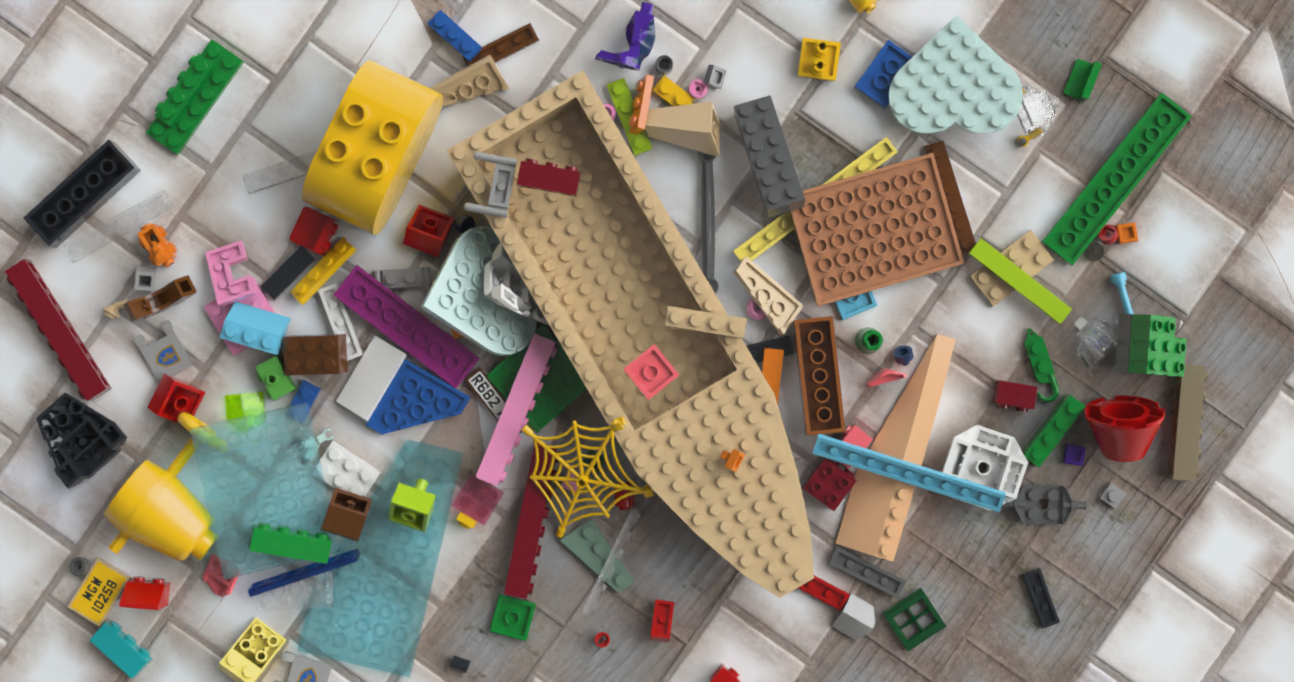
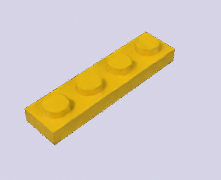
(323, 270)

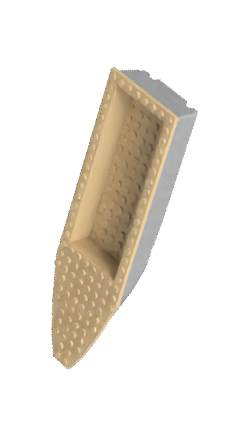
(604, 283)

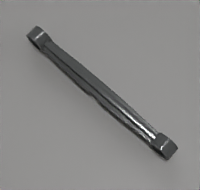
(708, 219)

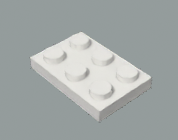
(347, 471)

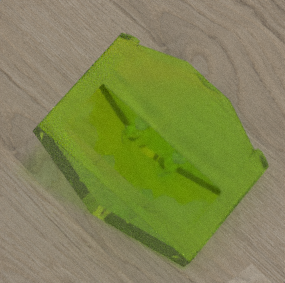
(244, 404)

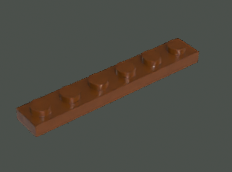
(953, 196)

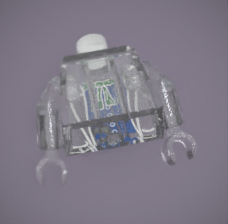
(1095, 340)

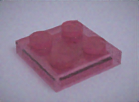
(478, 499)

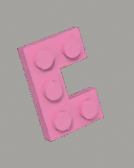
(219, 263)

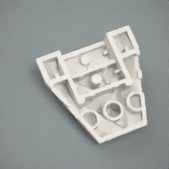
(507, 288)

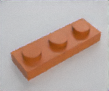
(641, 104)

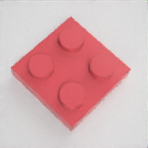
(651, 372)

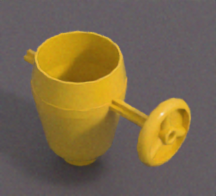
(161, 510)

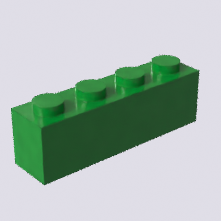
(1052, 430)
(290, 543)

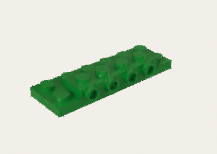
(193, 96)

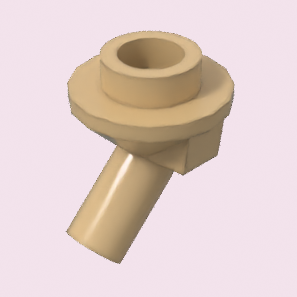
(112, 311)

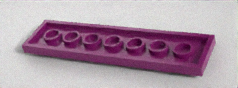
(406, 326)

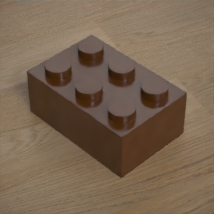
(315, 354)

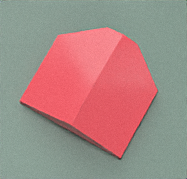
(884, 375)
(214, 577)

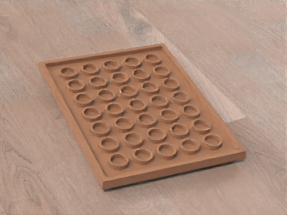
(876, 230)

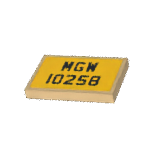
(99, 592)

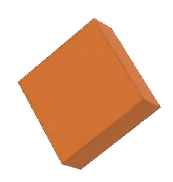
(1127, 233)

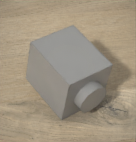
(145, 278)

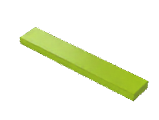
(1020, 281)

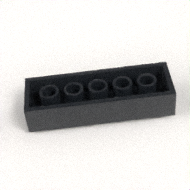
(82, 194)

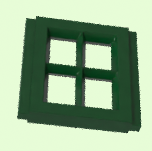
(924, 633)

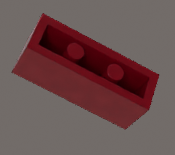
(548, 177)

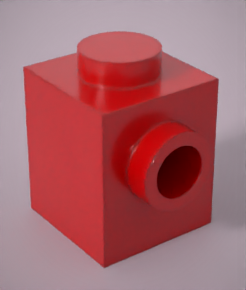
(724, 674)

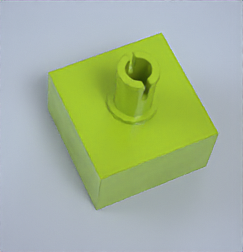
(412, 505)

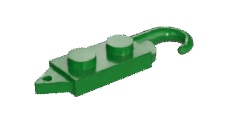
(1041, 364)

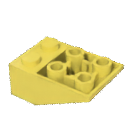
(252, 652)

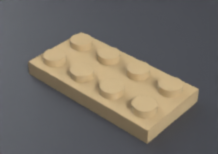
(1025, 253)

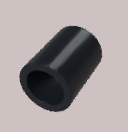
(460, 664)

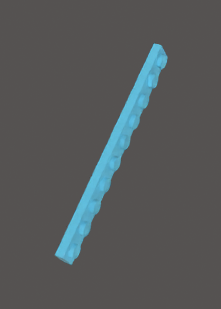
(909, 473)

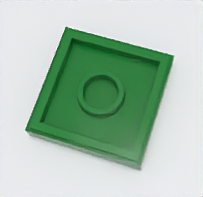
(512, 617)

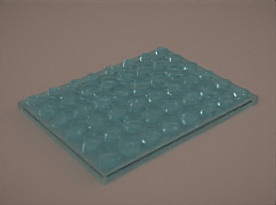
(261, 472)

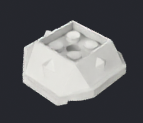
(999, 453)

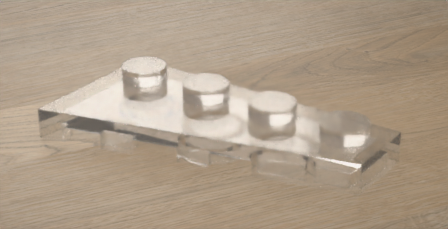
(306, 593)

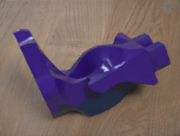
(640, 37)

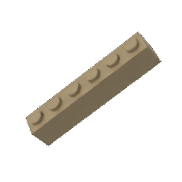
(1186, 424)

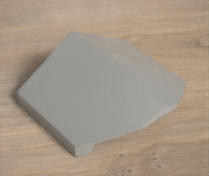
(855, 618)

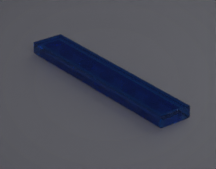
(303, 572)

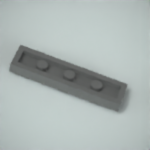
(867, 572)

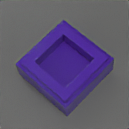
(1074, 455)

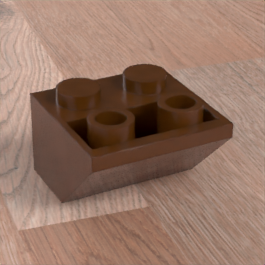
(346, 514)

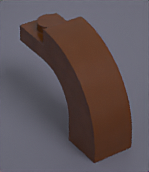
(160, 300)

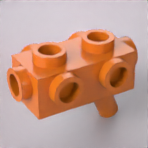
(161, 251)

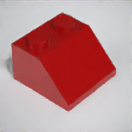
(428, 230)
(175, 397)
(145, 593)

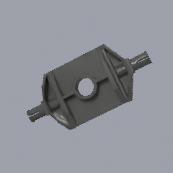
(1058, 508)

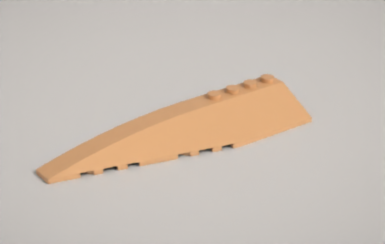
(879, 503)

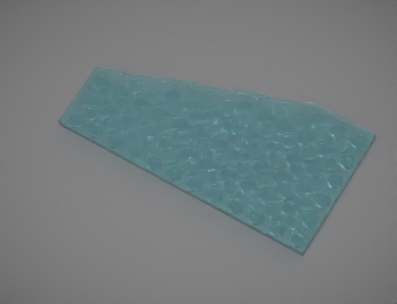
(387, 591)

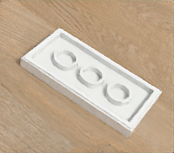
(371, 378)

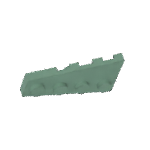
(593, 549)

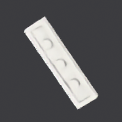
(340, 320)

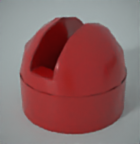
(603, 644)

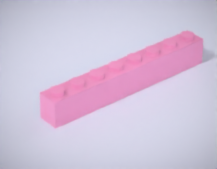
(516, 409)

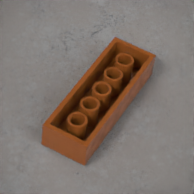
(819, 375)

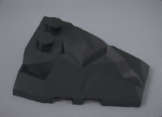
(78, 439)

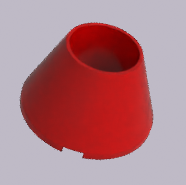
(1124, 426)

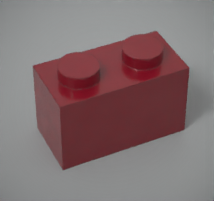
(1014, 394)

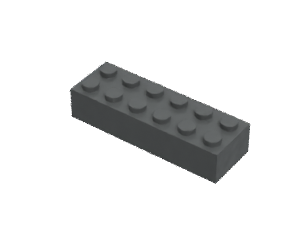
(769, 156)

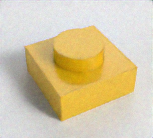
(466, 521)

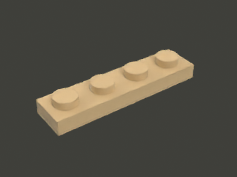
(705, 322)

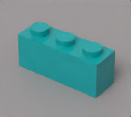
(121, 649)

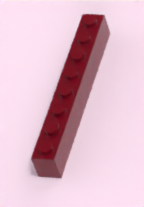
(57, 329)
(529, 530)

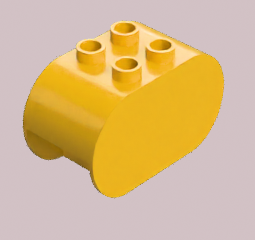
(372, 147)

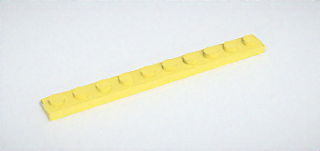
(784, 225)

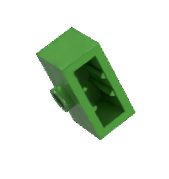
(274, 378)

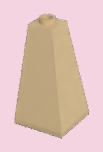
(686, 126)

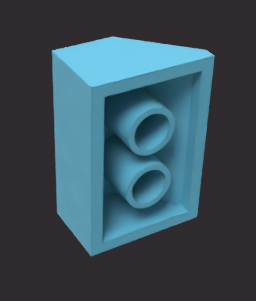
(255, 328)

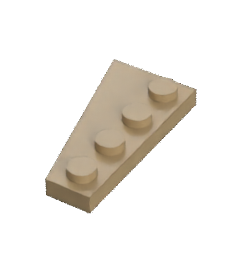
(472, 81)
(772, 298)

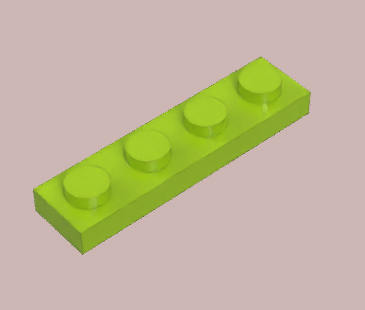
(623, 103)

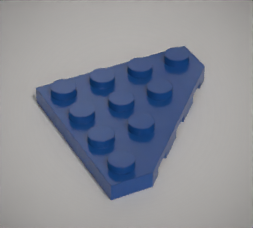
(415, 399)

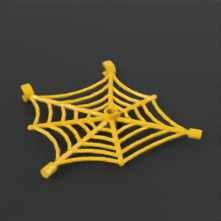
(584, 477)

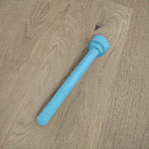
(1119, 281)

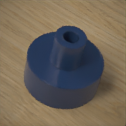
(464, 223)
(903, 355)

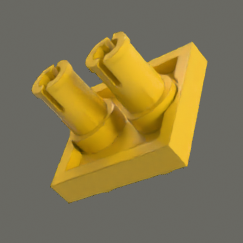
(819, 59)

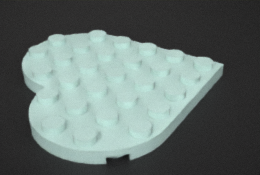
(956, 83)
(460, 300)

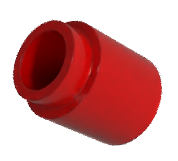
(627, 502)

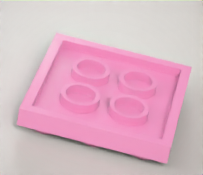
(218, 314)

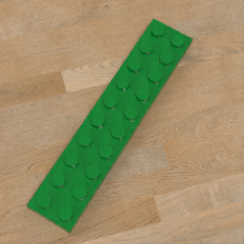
(1116, 179)

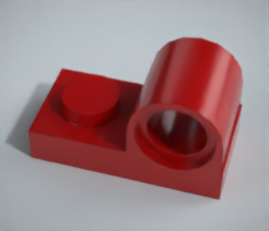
(662, 620)

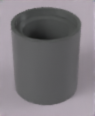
(664, 58)

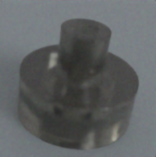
(1094, 252)

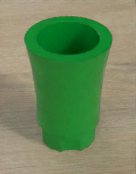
(862, 342)

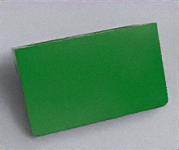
(1082, 80)

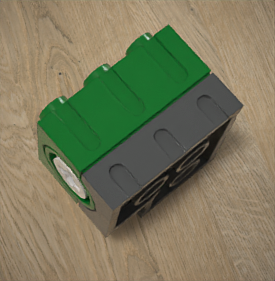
(1149, 346)

